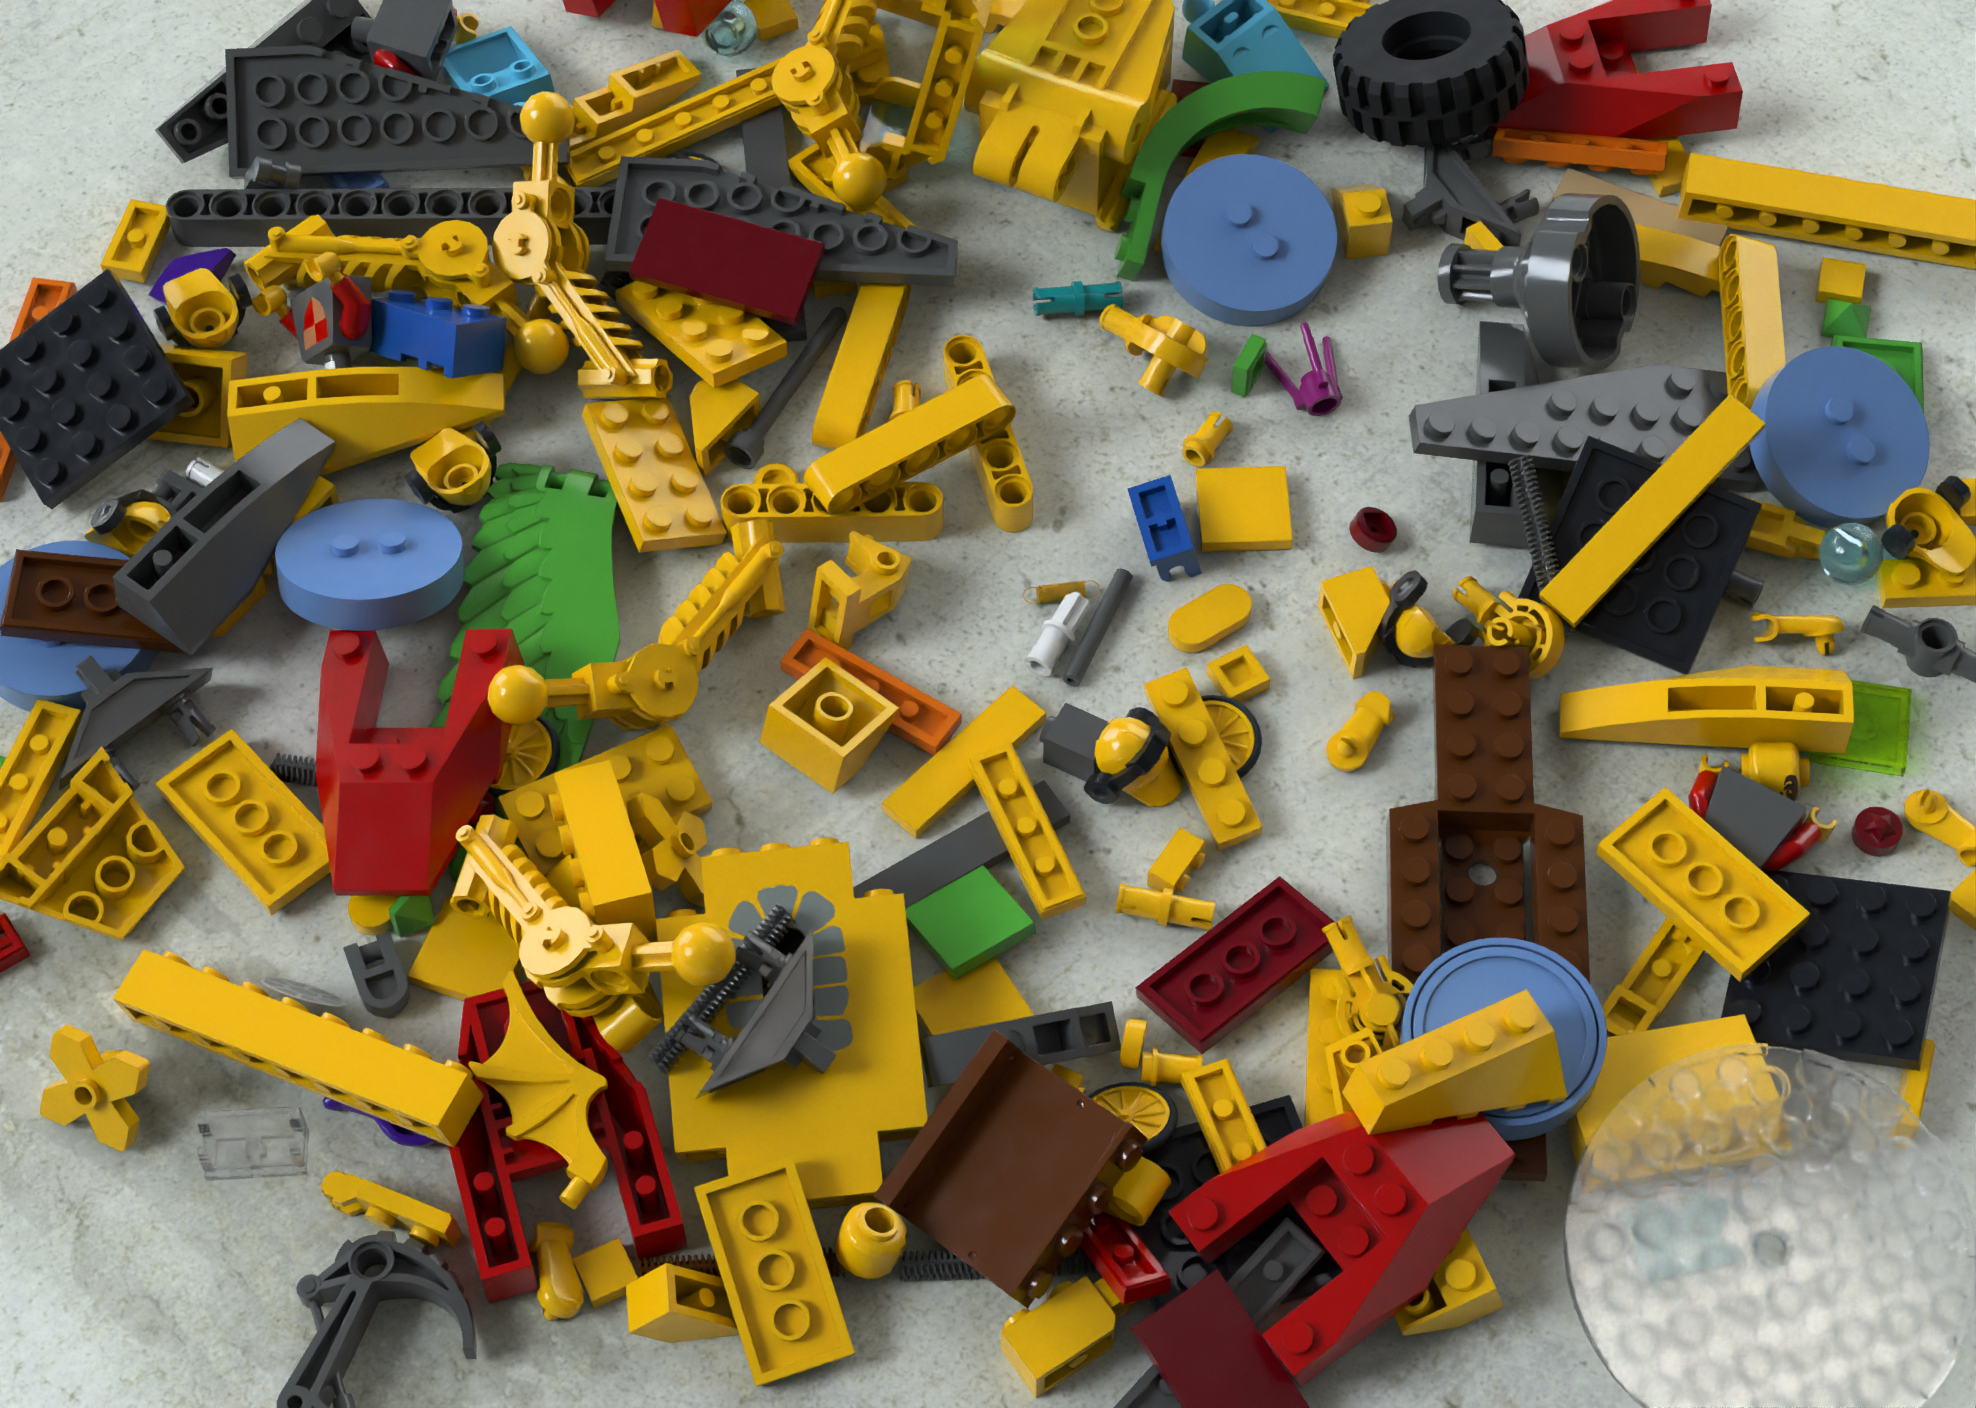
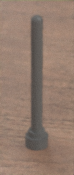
(747, 445)

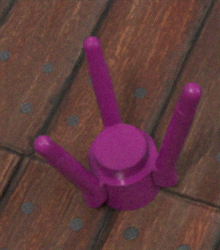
(1318, 389)

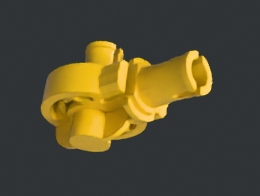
(1166, 337)
(1515, 624)
(1377, 1001)

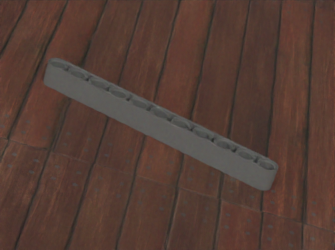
(247, 215)

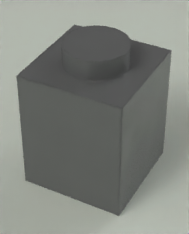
(1071, 741)

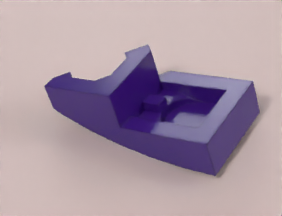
(216, 261)

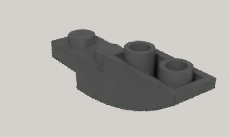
(1043, 1037)

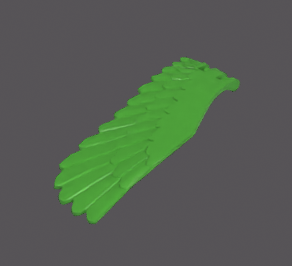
(549, 580)

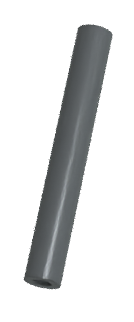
(1097, 628)

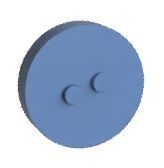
(1248, 240)
(1839, 436)
(369, 564)
(47, 668)
(1493, 970)

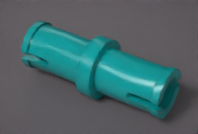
(1077, 298)

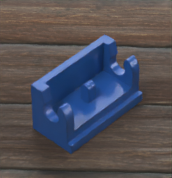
(1163, 527)

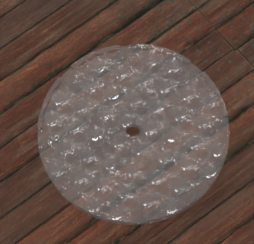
(1790, 1149)

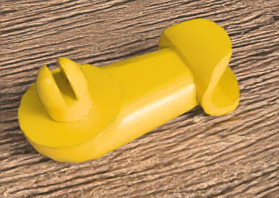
(1816, 625)
(1355, 740)
(1933, 816)
(559, 1284)

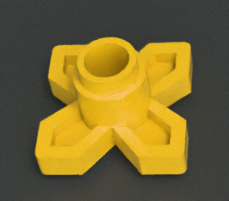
(669, 846)
(94, 1087)

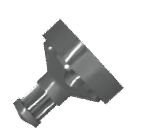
(1570, 280)

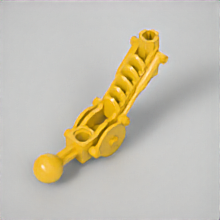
(821, 98)
(550, 252)
(443, 263)
(662, 677)
(560, 947)

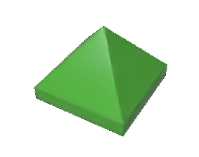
(1845, 319)
(411, 914)

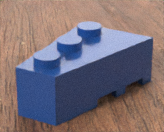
(437, 334)

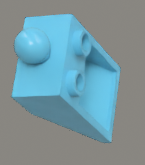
(1241, 39)
(497, 67)

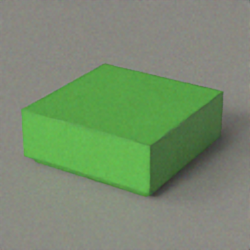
(1249, 365)

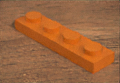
(1596, 152)
(920, 717)

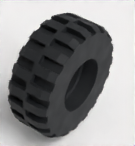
(1430, 69)

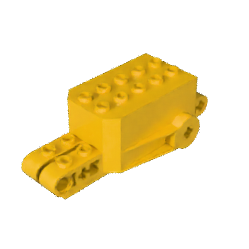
(1069, 95)

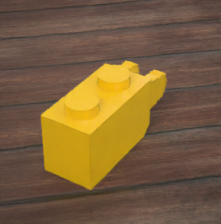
(1062, 1333)

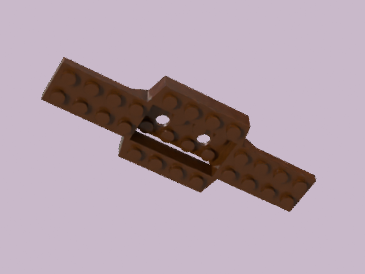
(1485, 817)

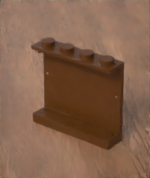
(1011, 1169)

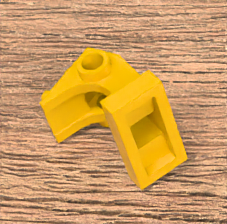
(861, 599)

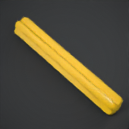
(1113, 205)

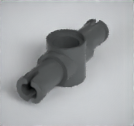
(1913, 642)

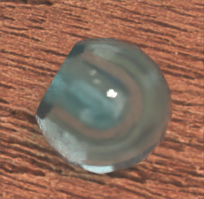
(731, 30)
(1851, 553)

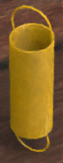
(1058, 591)

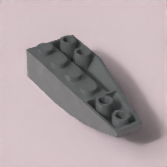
(202, 120)
(1495, 517)
(222, 539)

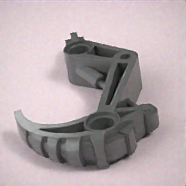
(407, 1275)

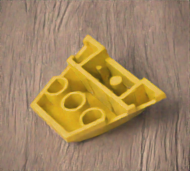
(92, 857)

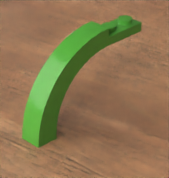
(1233, 102)

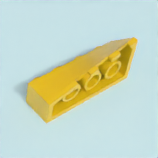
(603, 848)
(1466, 1067)

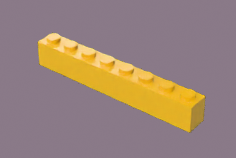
(1829, 210)
(300, 1046)

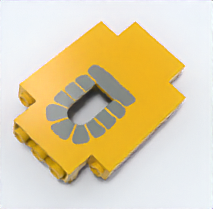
(860, 1005)

